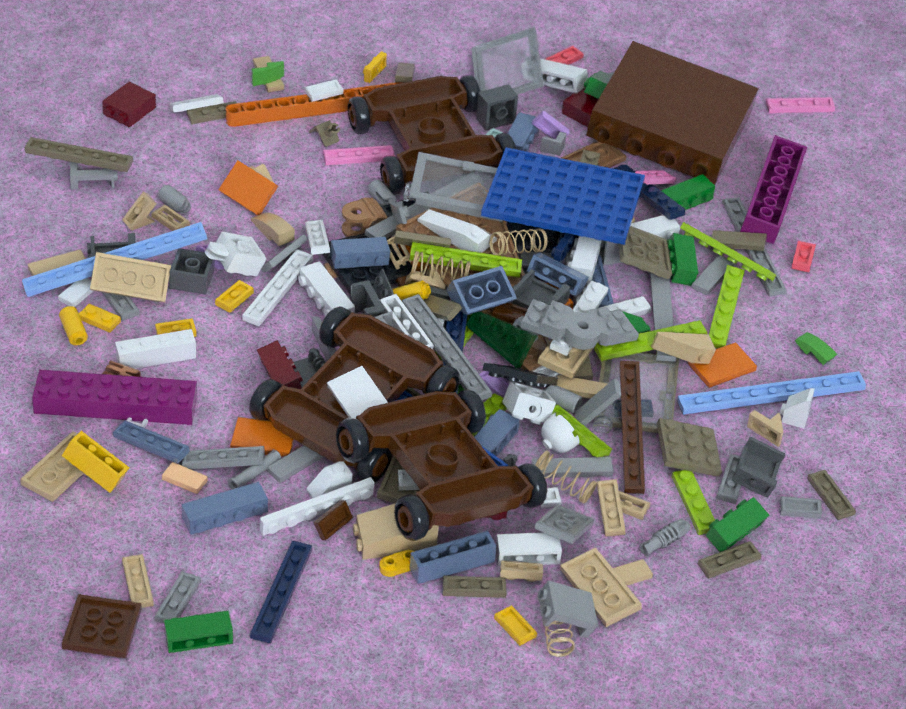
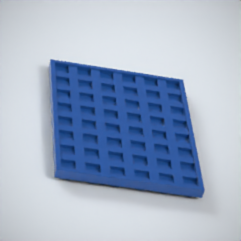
(564, 196)

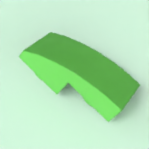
(267, 74)
(821, 350)

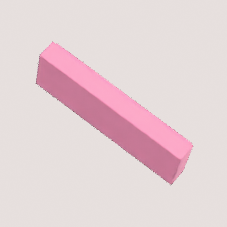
(657, 177)

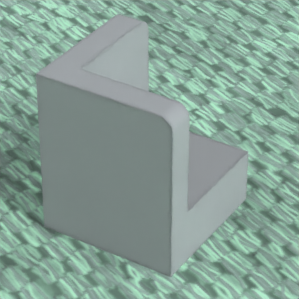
(553, 146)

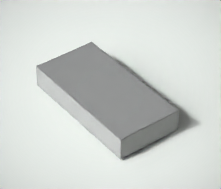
(800, 507)

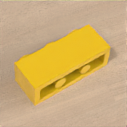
(95, 461)

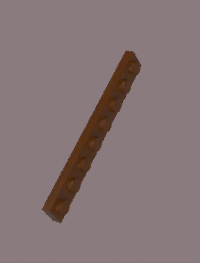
(631, 427)

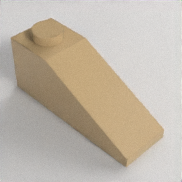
(686, 346)

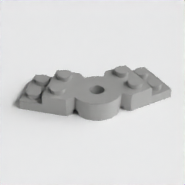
(579, 328)

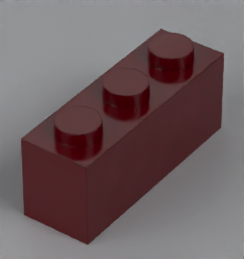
(279, 366)

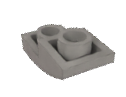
(399, 211)

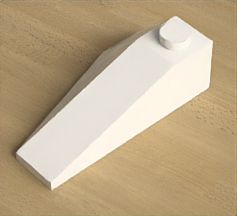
(462, 234)

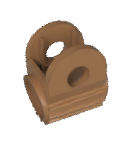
(370, 215)

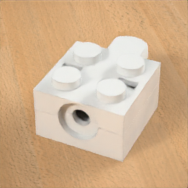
(237, 254)
(528, 402)

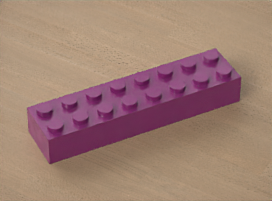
(774, 188)
(115, 397)

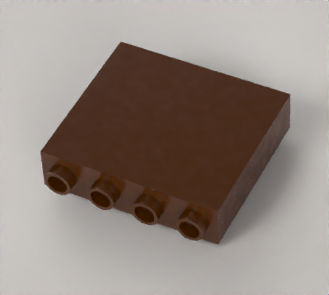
(672, 112)

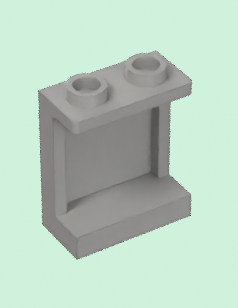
(567, 606)

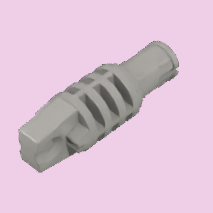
(665, 536)

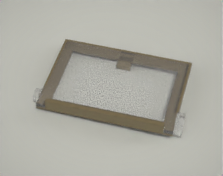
(657, 387)

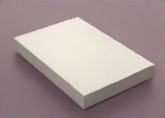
(356, 392)

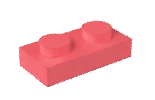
(803, 256)

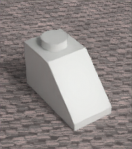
(797, 408)
(330, 479)

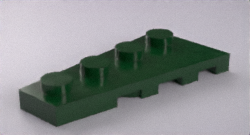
(502, 336)

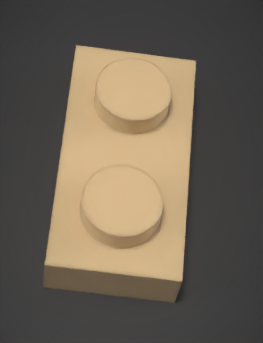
(521, 570)

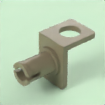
(327, 132)

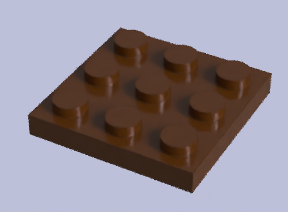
(101, 626)

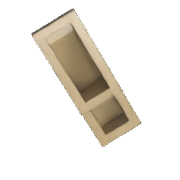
(274, 228)

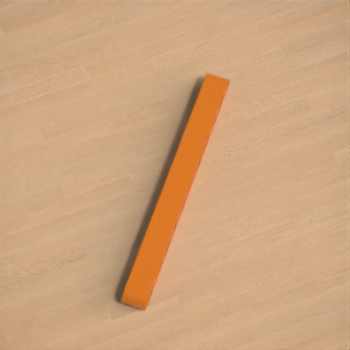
(292, 107)

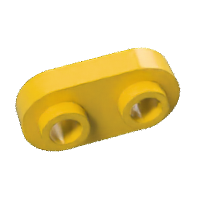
(395, 563)

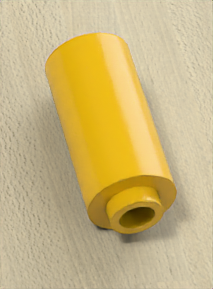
(406, 291)
(73, 325)

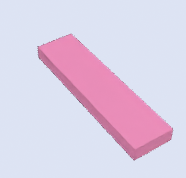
(800, 105)
(357, 155)

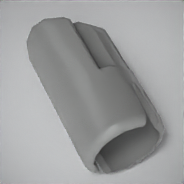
(380, 192)
(174, 199)
(564, 398)

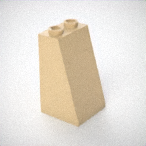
(380, 536)

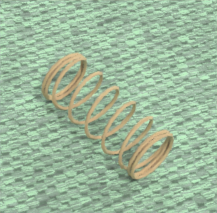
(533, 244)
(416, 260)
(588, 491)
(559, 639)

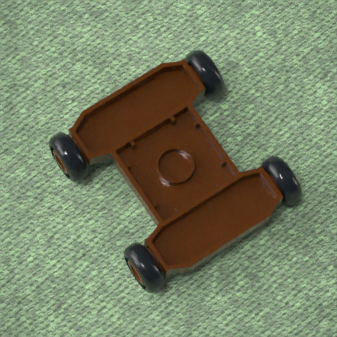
(429, 121)
(387, 356)
(443, 458)

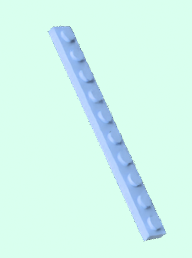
(140, 250)
(769, 392)

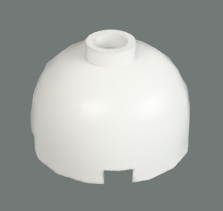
(558, 434)

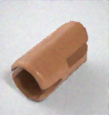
(119, 369)

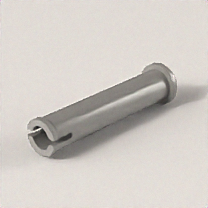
(254, 470)

